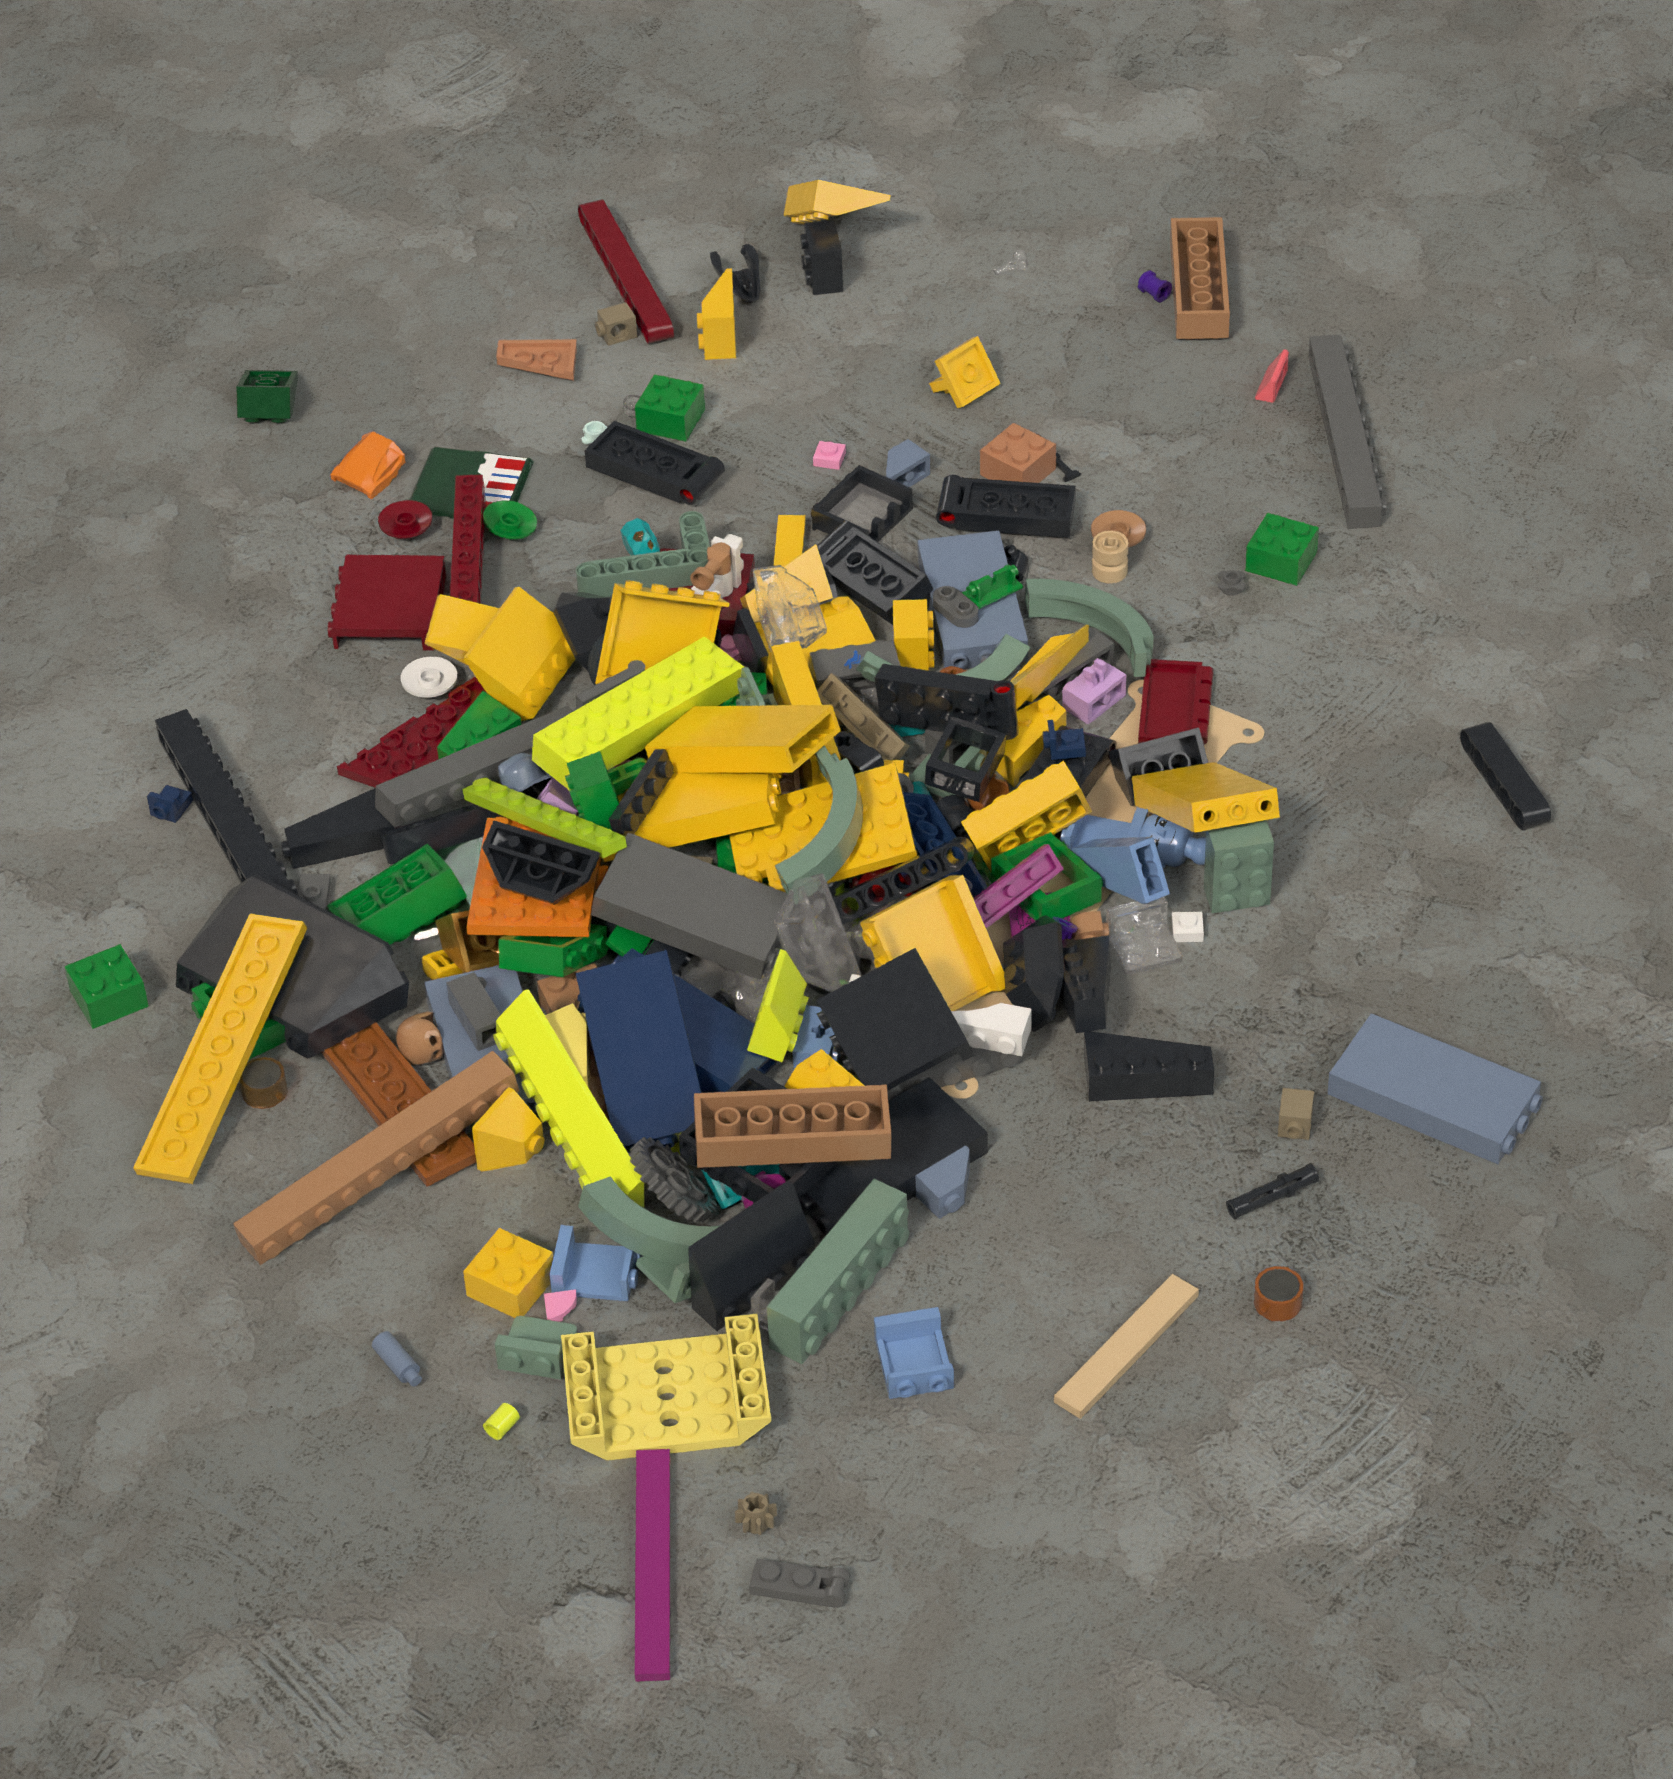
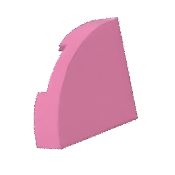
(559, 1304)

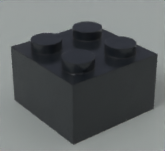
(822, 257)

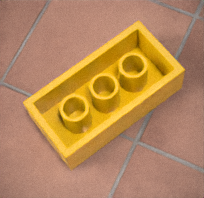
(1028, 812)

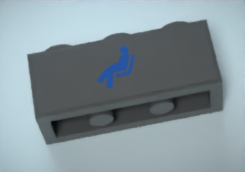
(845, 661)

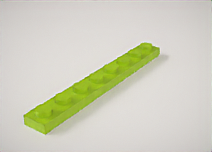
(543, 817)

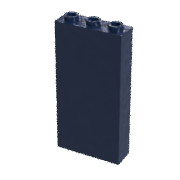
(716, 1037)
(641, 1048)

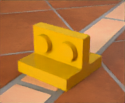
(965, 373)

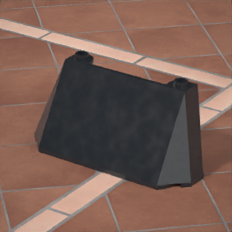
(336, 980)

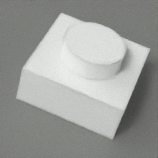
(1187, 926)

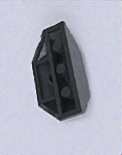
(582, 621)
(537, 863)
(1035, 969)

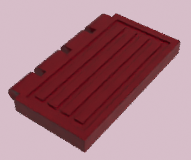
(1175, 699)

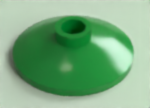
(509, 519)

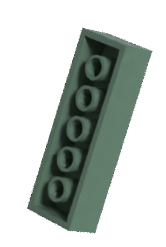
(838, 1271)

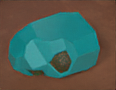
(639, 538)

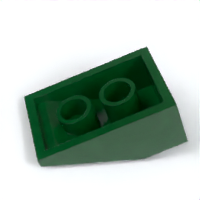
(266, 395)

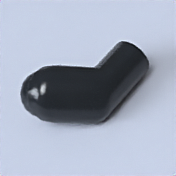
(1017, 558)

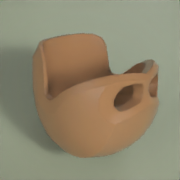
(419, 1039)

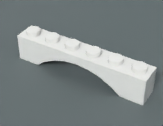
(994, 1028)

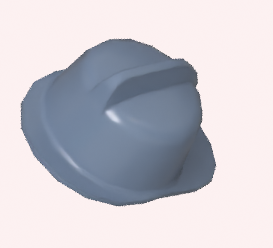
(521, 772)

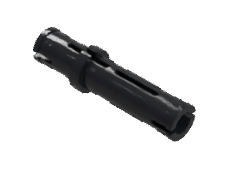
(1303, 1176)

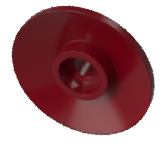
(405, 519)

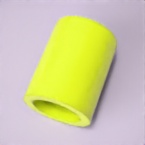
(501, 1421)

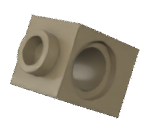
(616, 324)
(1295, 1113)

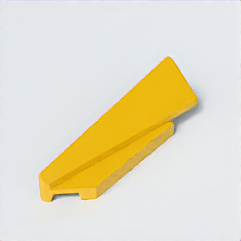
(1047, 664)

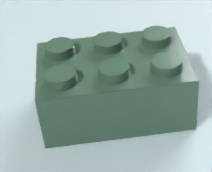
(1238, 866)

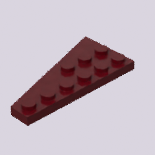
(412, 742)

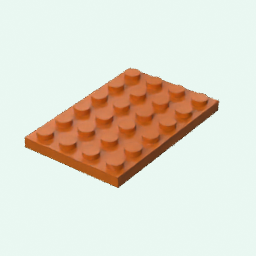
(512, 914)

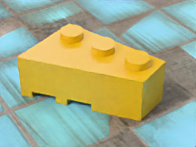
(807, 568)
(1027, 746)

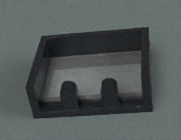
(866, 501)

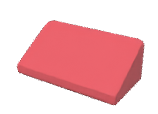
(1273, 378)

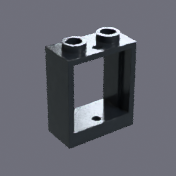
(969, 783)

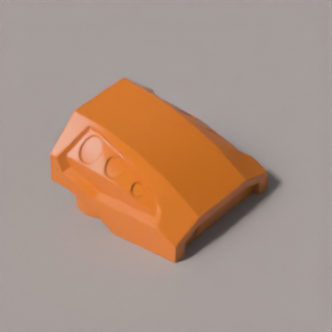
(370, 464)

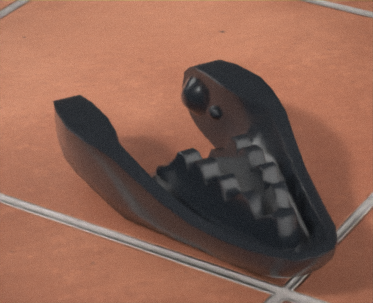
(746, 281)

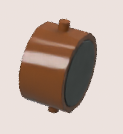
(1278, 1293)

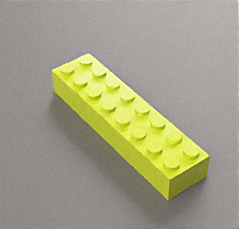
(638, 709)

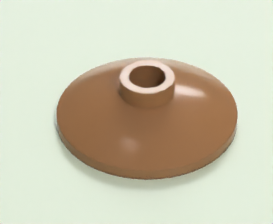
(1121, 521)

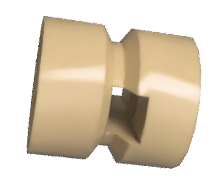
(1110, 557)

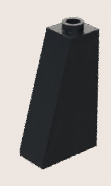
(336, 832)

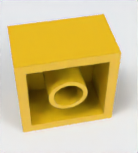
(912, 634)
(508, 1273)

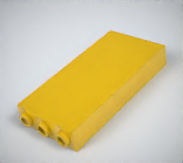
(796, 687)
(746, 738)
(1205, 797)
(709, 806)

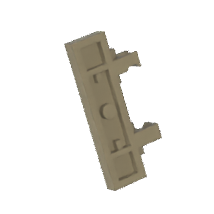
(861, 719)

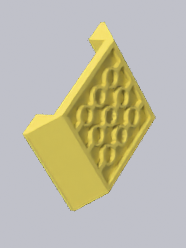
(714, 1381)

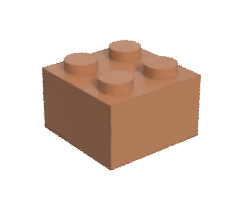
(1018, 456)

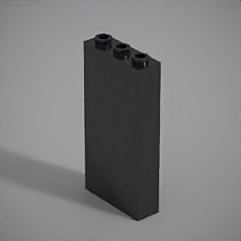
(923, 1131)

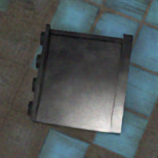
(892, 1023)

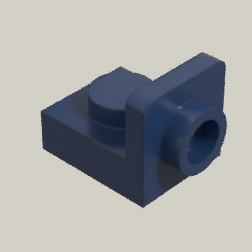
(1064, 743)
(169, 803)

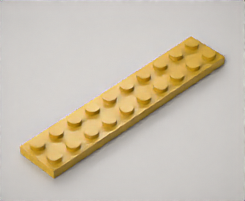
(220, 1049)

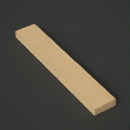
(1126, 1346)

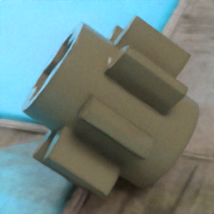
(755, 1513)

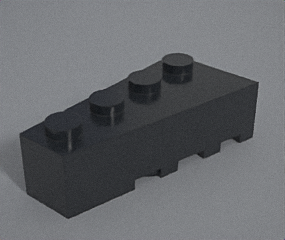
(1086, 982)
(1145, 1068)

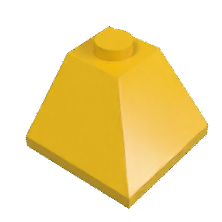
(507, 1133)

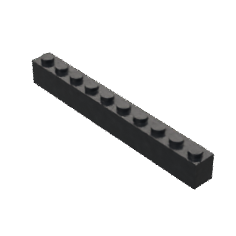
(219, 801)

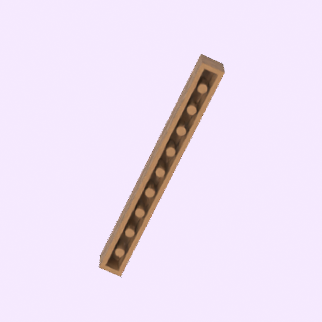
(374, 1158)

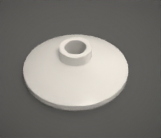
(429, 677)

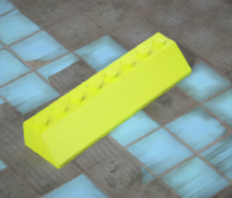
(564, 1098)

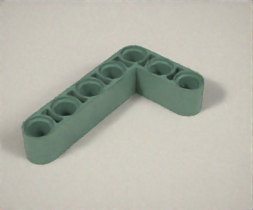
(664, 568)

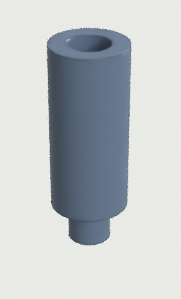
(397, 1358)

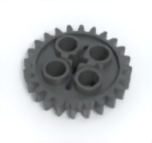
(672, 1180)

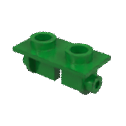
(988, 589)

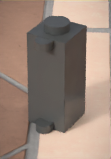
(474, 1009)

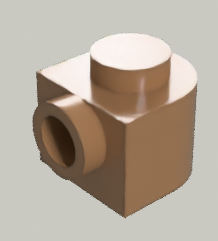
(1089, 925)

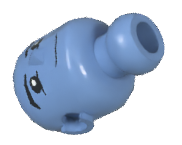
(1173, 842)

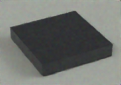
(749, 642)

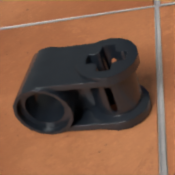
(858, 753)

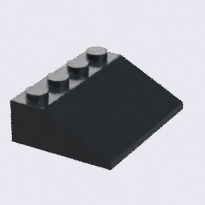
(741, 1254)

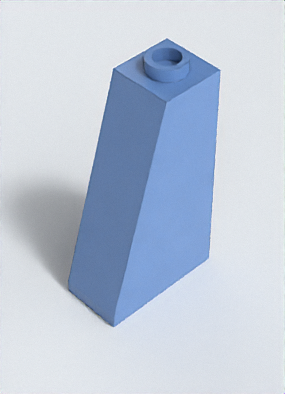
(1126, 866)

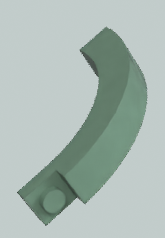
(1097, 609)
(996, 667)
(840, 831)
(637, 1227)

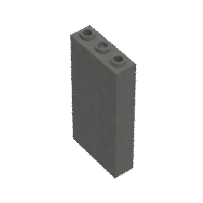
(691, 906)

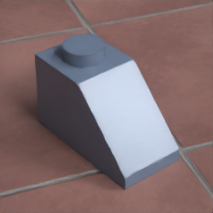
(907, 463)
(945, 1183)

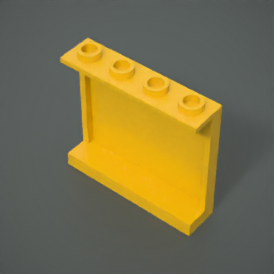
(654, 624)
(946, 934)

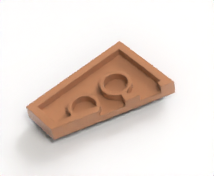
(539, 356)

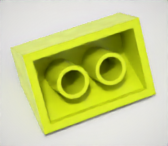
(779, 1011)

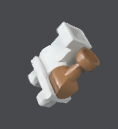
(722, 568)

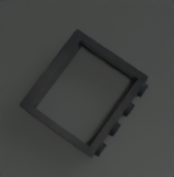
(735, 1177)

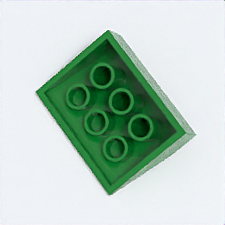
(402, 897)

